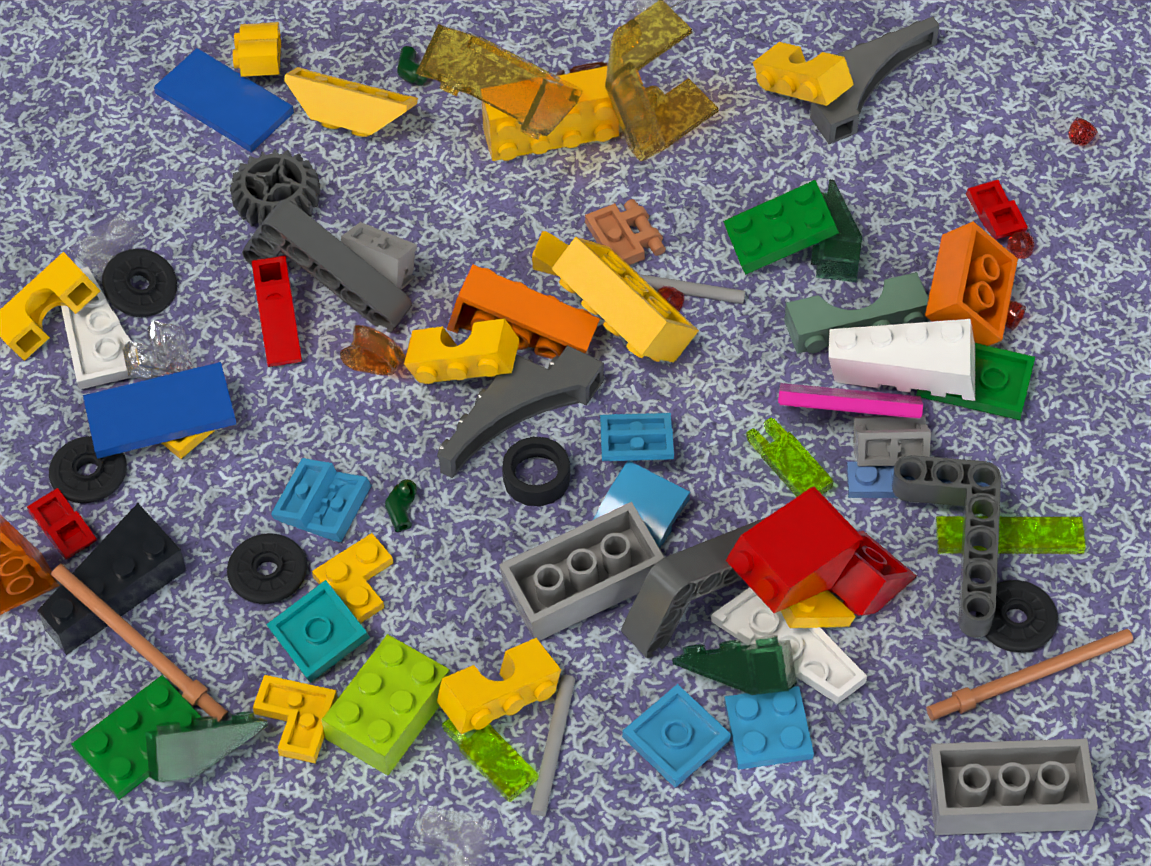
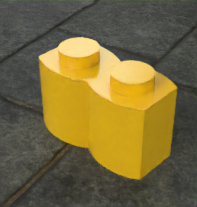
(258, 49)

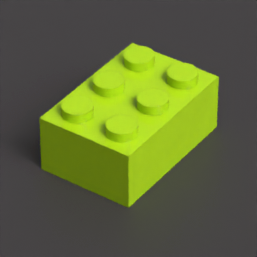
(385, 705)

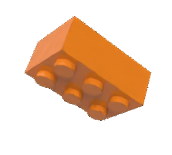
(972, 282)

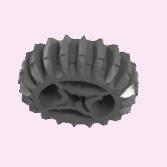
(269, 181)

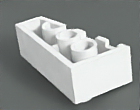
(907, 356)

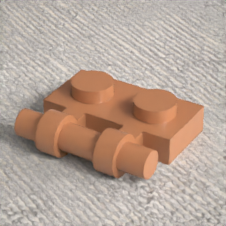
(613, 230)

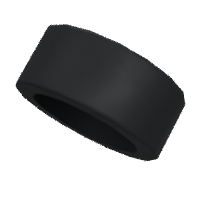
(536, 494)

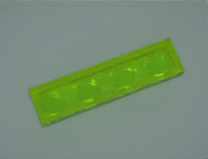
(1018, 535)

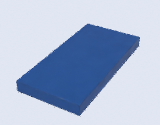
(224, 100)
(159, 410)

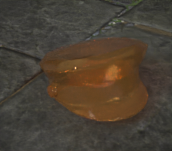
(372, 352)

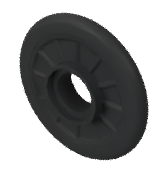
(133, 301)
(85, 488)
(266, 588)
(1040, 614)

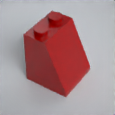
(795, 551)

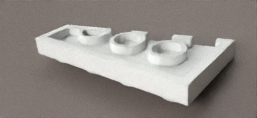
(96, 341)
(815, 655)

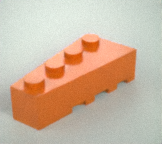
(534, 317)
(22, 569)

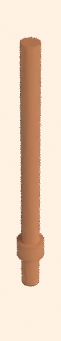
(192, 690)
(966, 699)

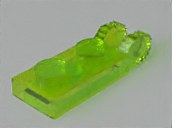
(789, 459)
(494, 760)

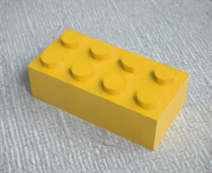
(587, 122)
(624, 301)

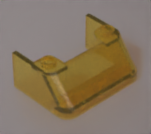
(499, 79)
(646, 114)

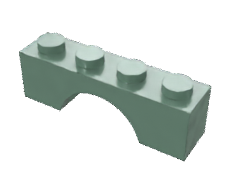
(812, 317)

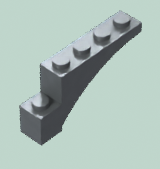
(868, 67)
(519, 396)

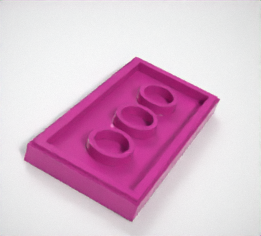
(850, 400)

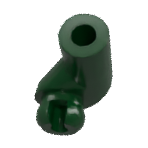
(408, 67)
(399, 502)

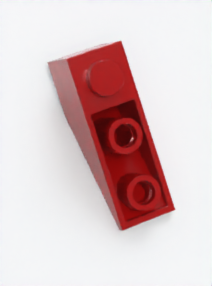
(276, 311)

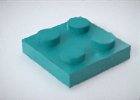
(318, 631)

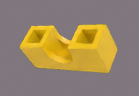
(787, 73)
(55, 286)
(486, 352)
(476, 701)

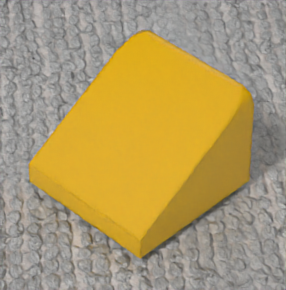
(547, 252)

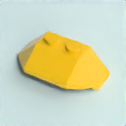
(346, 103)

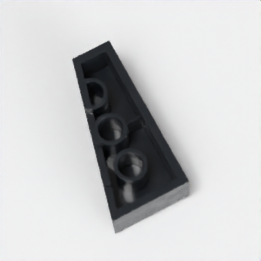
(121, 571)

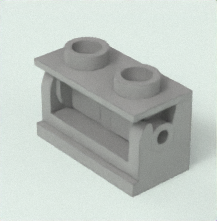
(384, 252)
(888, 438)

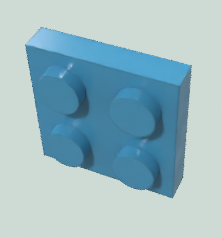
(768, 728)
(676, 735)

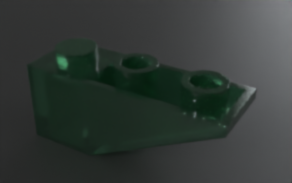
(839, 255)
(749, 668)
(192, 749)

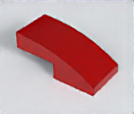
(995, 210)
(61, 524)

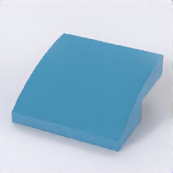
(636, 437)
(653, 497)
(321, 499)

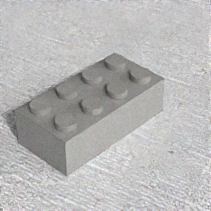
(581, 571)
(1011, 786)

